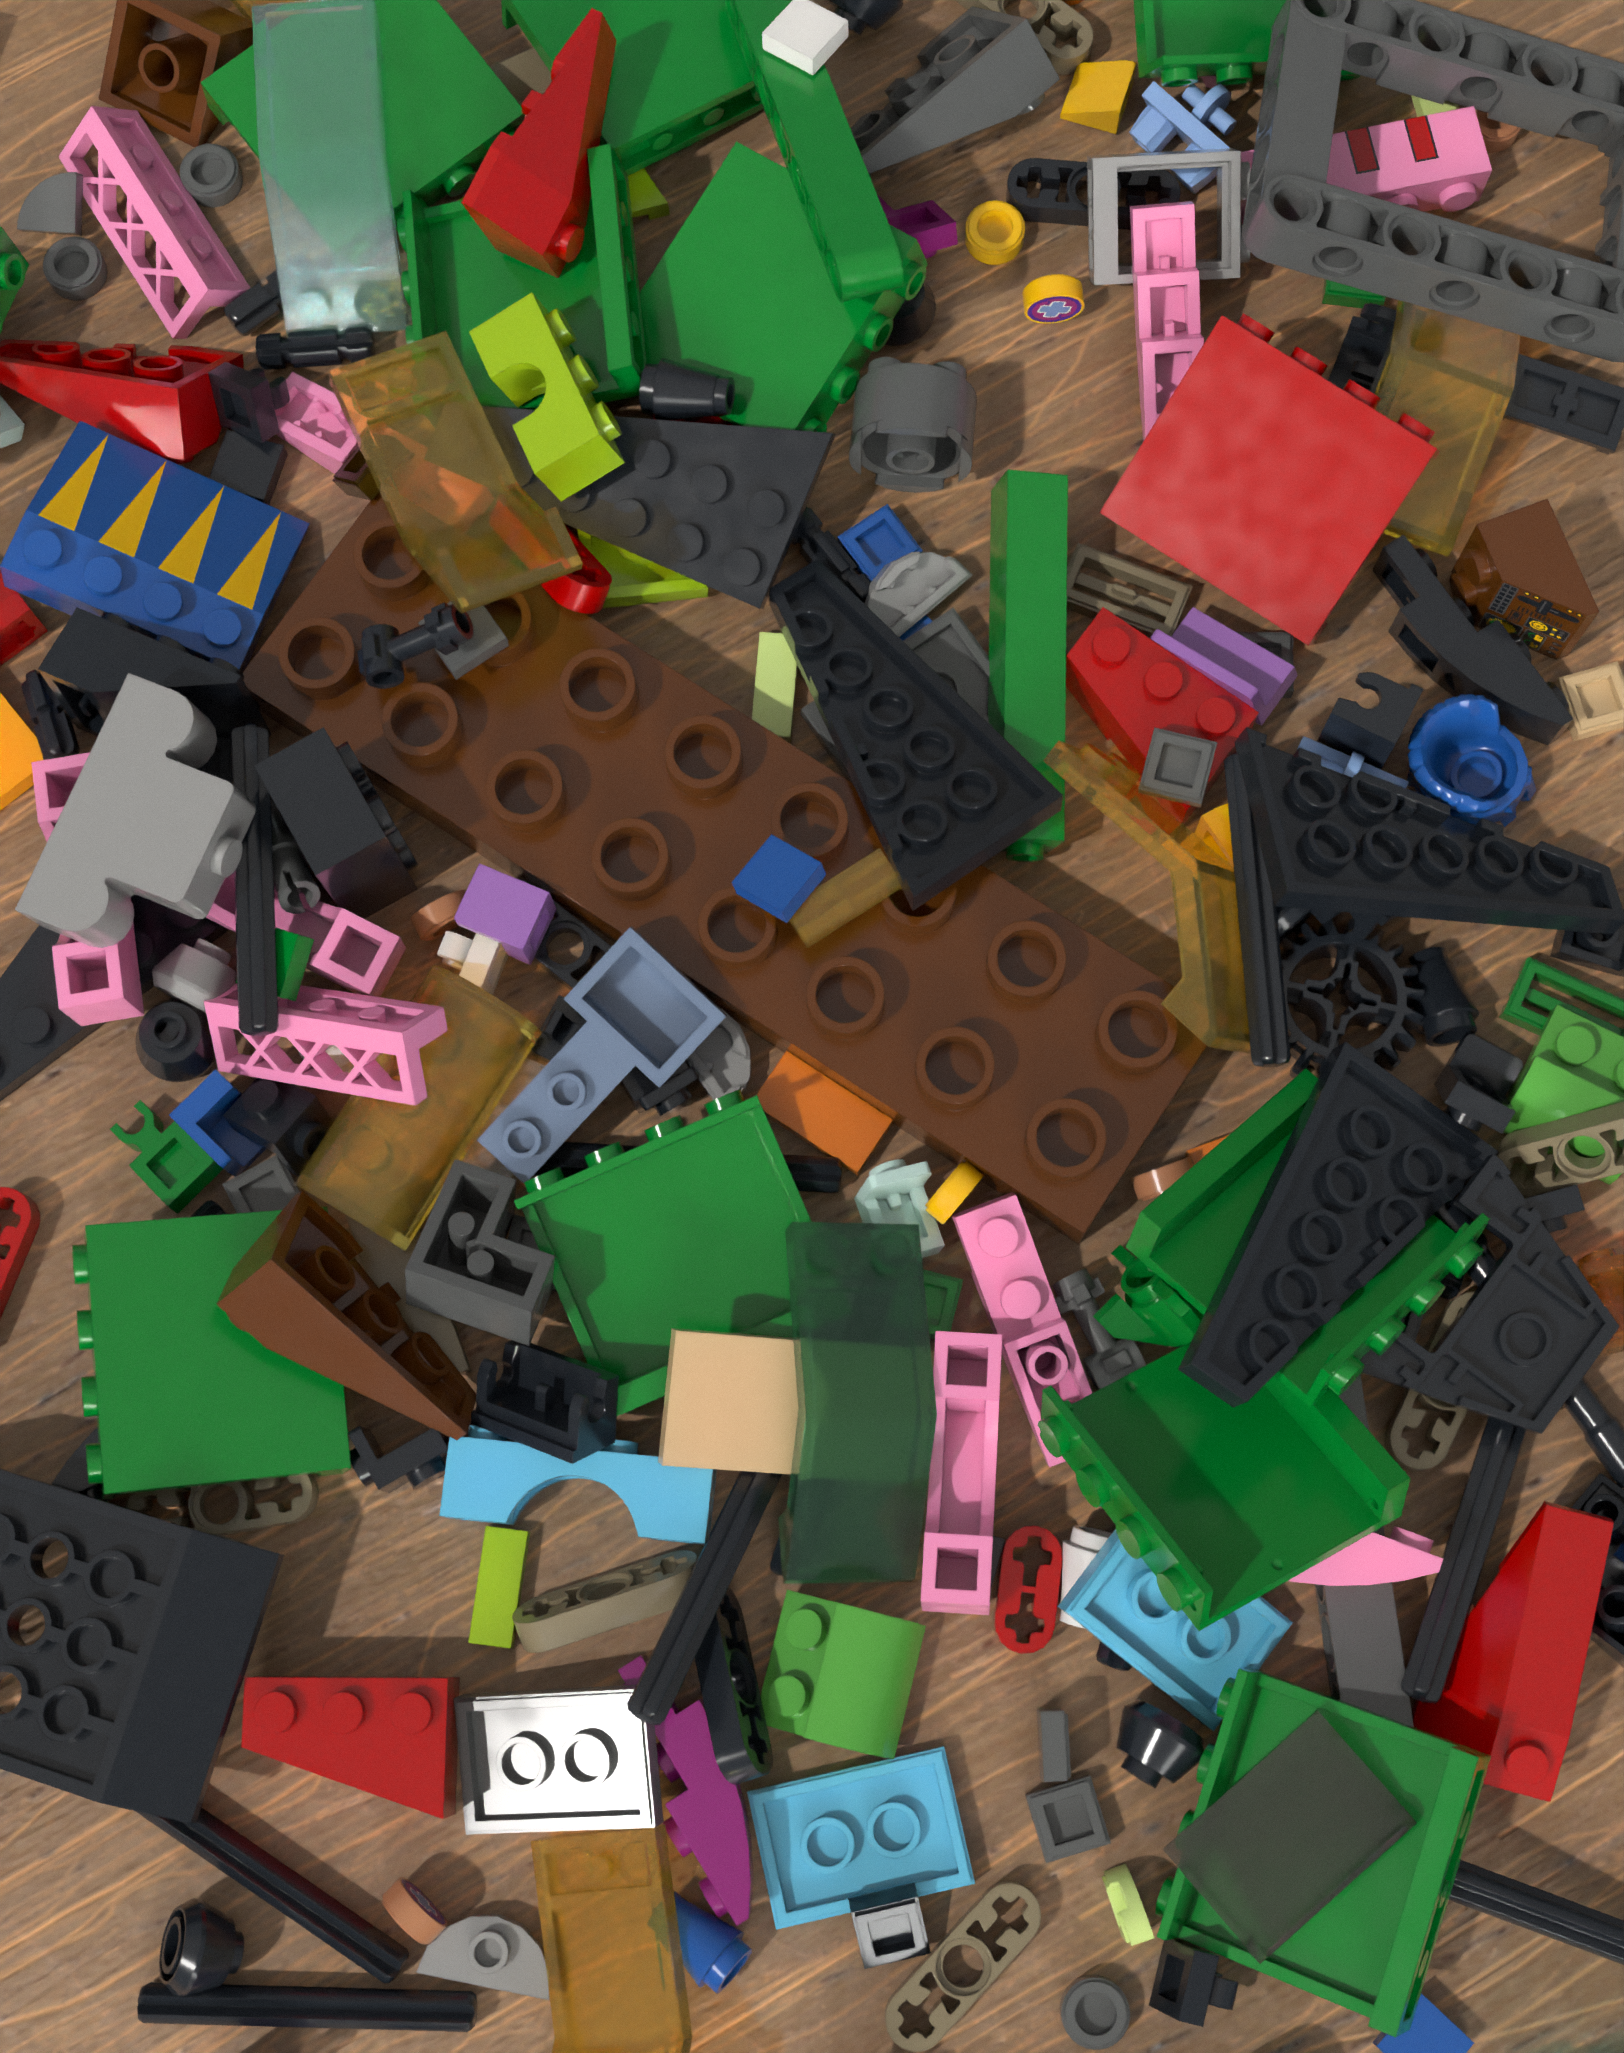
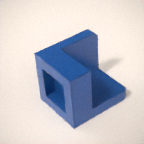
(204, 1122)

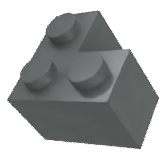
(467, 1265)

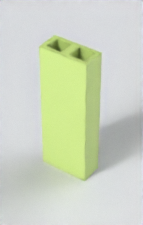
(775, 685)

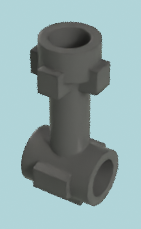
(1111, 1357)

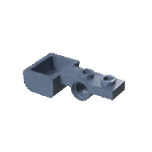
(636, 1015)

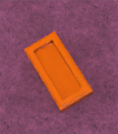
(823, 1113)

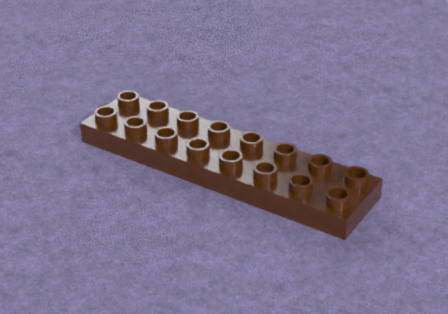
(644, 800)

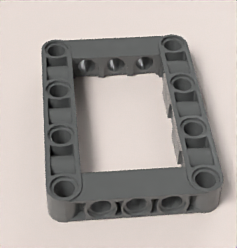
(1409, 253)

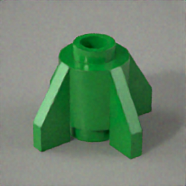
(1150, 1309)

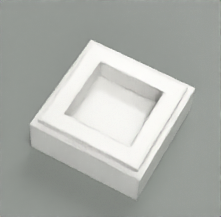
(805, 35)

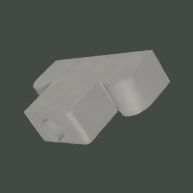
(139, 823)

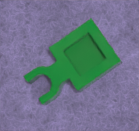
(169, 1160)

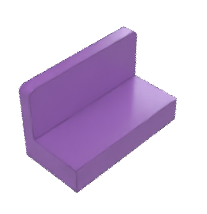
(1230, 661)

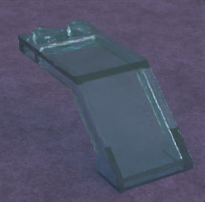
(327, 164)

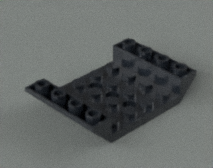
(135, 1647)

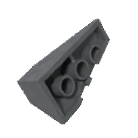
(969, 79)

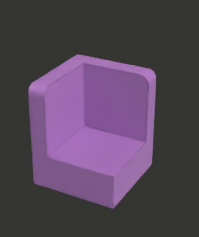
(506, 912)

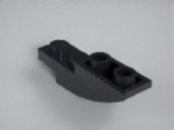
(1442, 641)

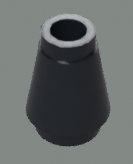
(684, 392)
(1446, 1002)

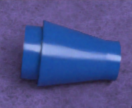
(709, 1946)

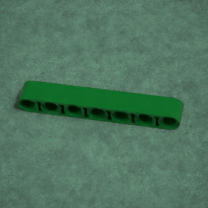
(820, 161)

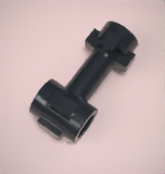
(386, 650)

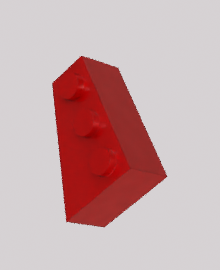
(1138, 685)
(361, 1731)

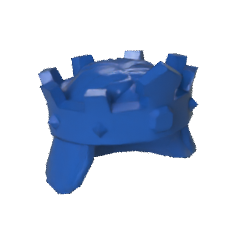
(1469, 760)

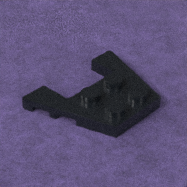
(1522, 1331)

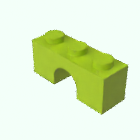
(569, 433)

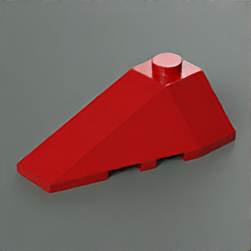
(536, 184)
(145, 400)
(1526, 1653)

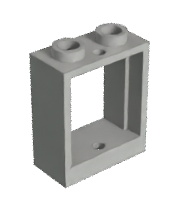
(1102, 197)

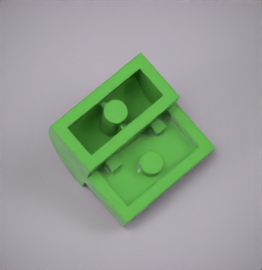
(1569, 1072)
(840, 1674)

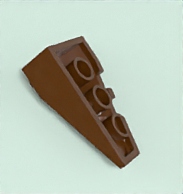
(321, 1309)

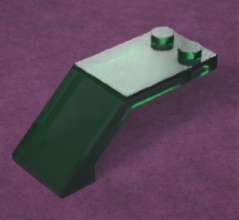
(860, 1403)

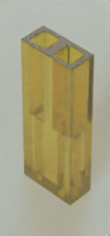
(845, 897)

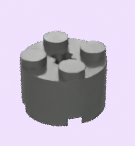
(913, 424)

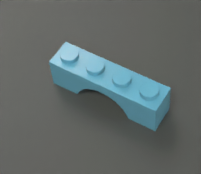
(497, 1478)

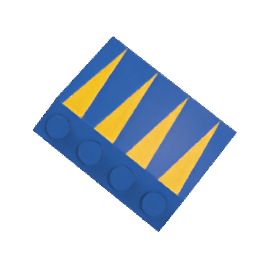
(153, 547)

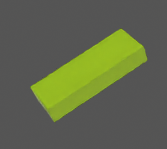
(499, 1586)

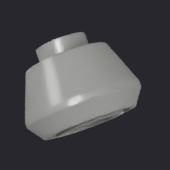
(195, 973)

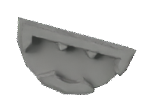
(913, 587)
(723, 1060)
(489, 1954)

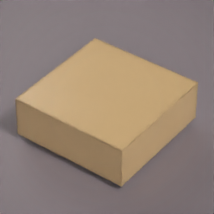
(1594, 700)

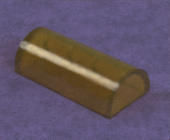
(391, 1158)

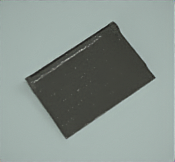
(1289, 1836)

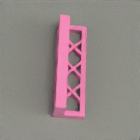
(155, 204)
(324, 1017)

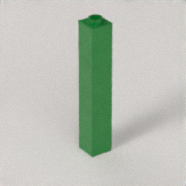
(1029, 631)

